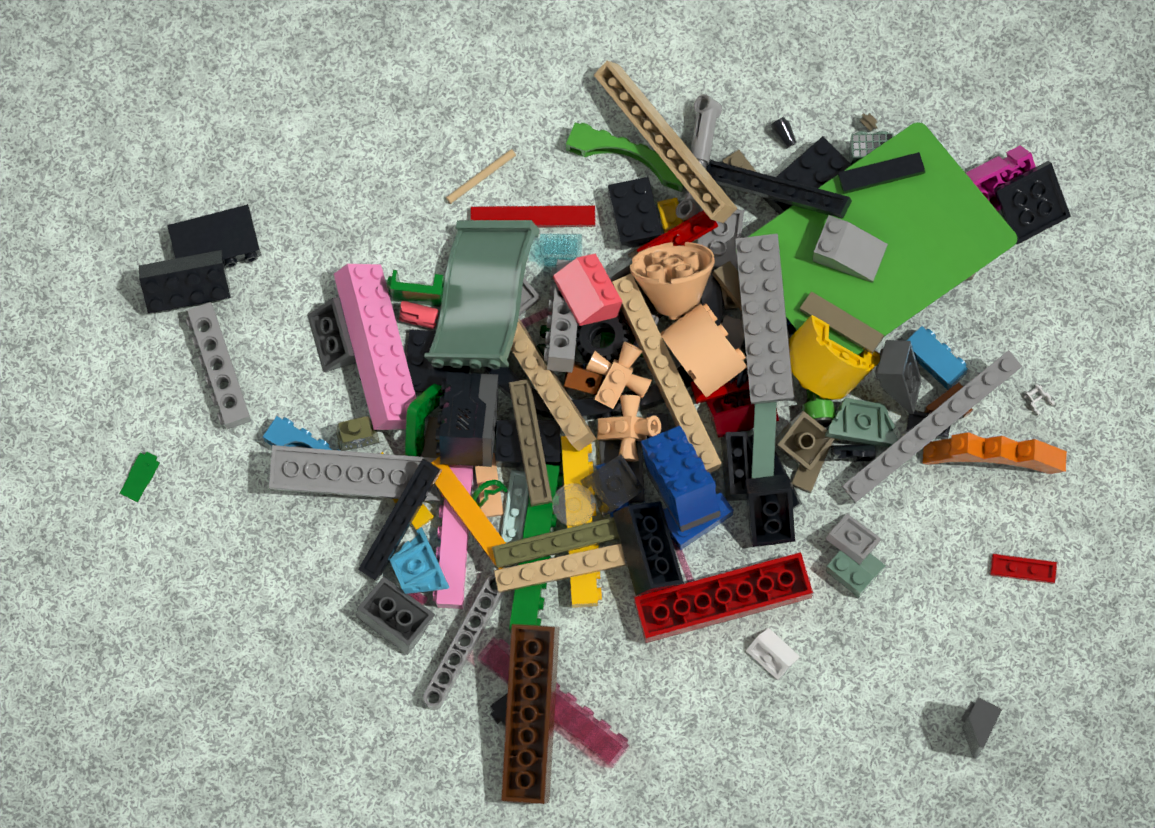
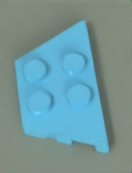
(418, 566)

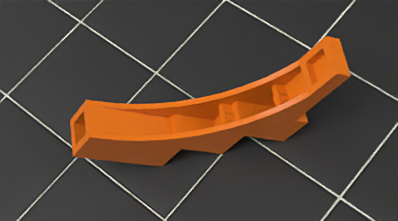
(999, 450)

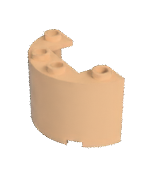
(704, 349)

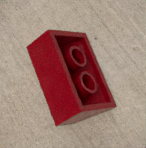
(732, 413)

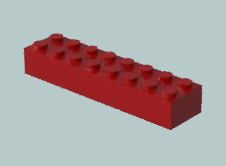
(723, 597)

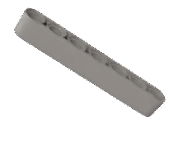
(456, 649)

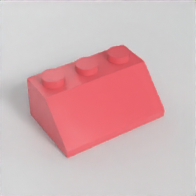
(588, 290)

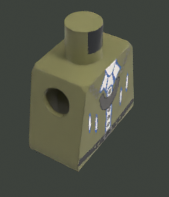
(356, 434)

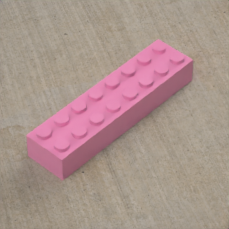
(376, 344)

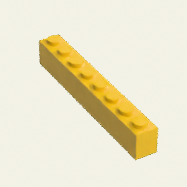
(576, 467)

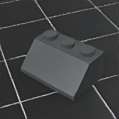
(331, 336)
(395, 615)
(978, 724)

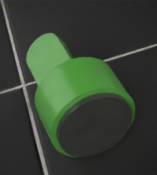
(819, 409)

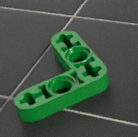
(415, 419)

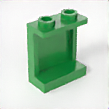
(416, 293)

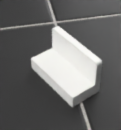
(772, 653)

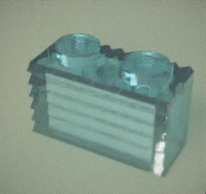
(559, 247)

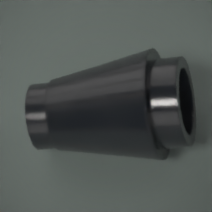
(782, 130)

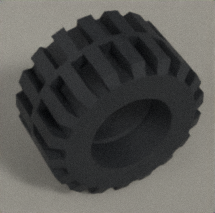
(590, 331)

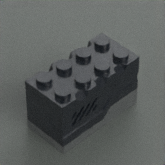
(467, 419)

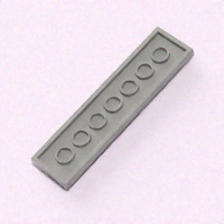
(764, 319)
(344, 472)

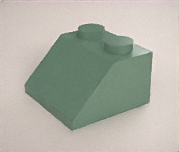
(852, 575)

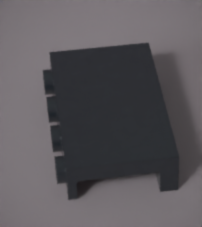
(224, 230)

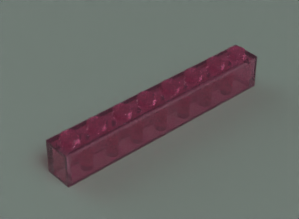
(568, 714)

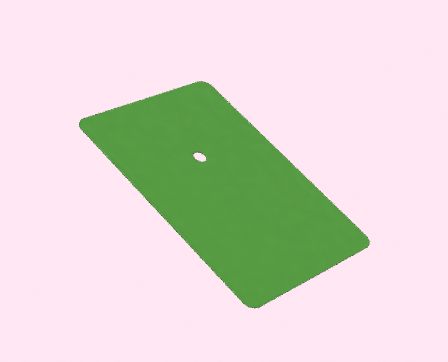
(934, 229)

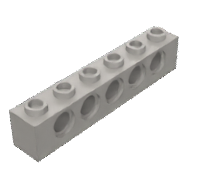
(197, 318)
(563, 329)

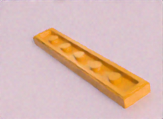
(467, 510)

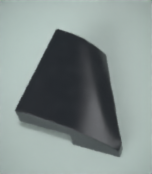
(857, 452)

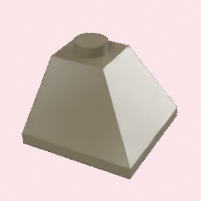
(803, 440)

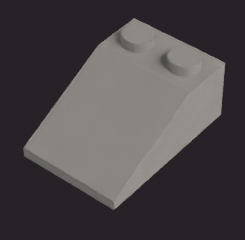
(849, 249)

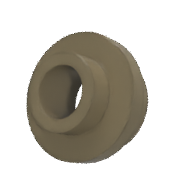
(869, 121)

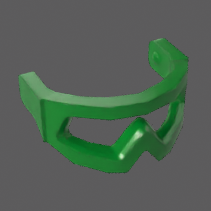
(488, 492)

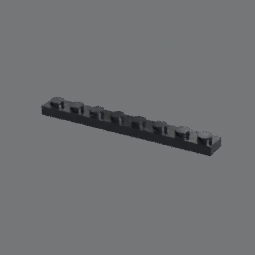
(779, 189)

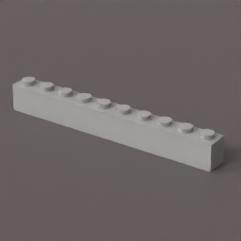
(931, 426)

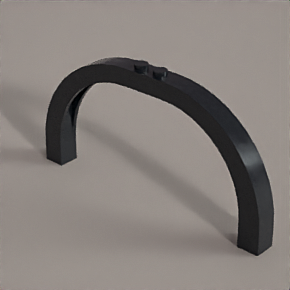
(592, 409)

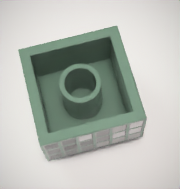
(863, 144)

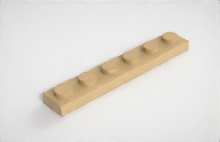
(559, 568)

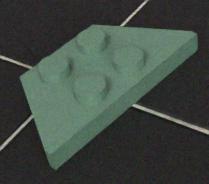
(862, 423)

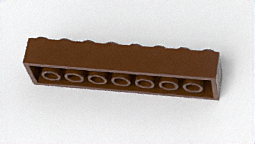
(530, 713)

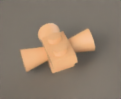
(618, 375)
(628, 427)

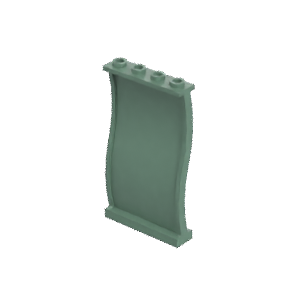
(482, 293)

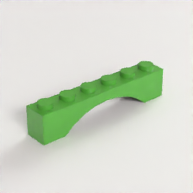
(588, 142)

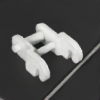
(1042, 395)

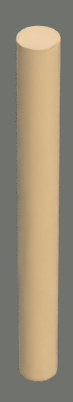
(481, 176)

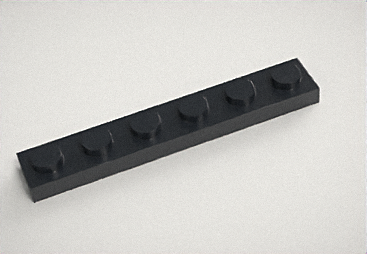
(400, 519)

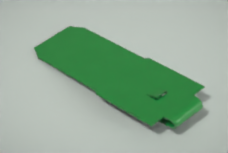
(140, 476)

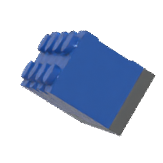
(680, 478)

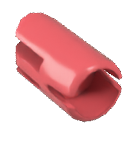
(418, 314)

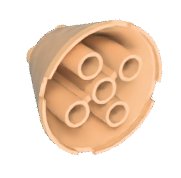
(673, 276)

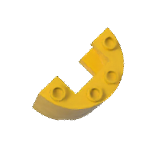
(824, 364)

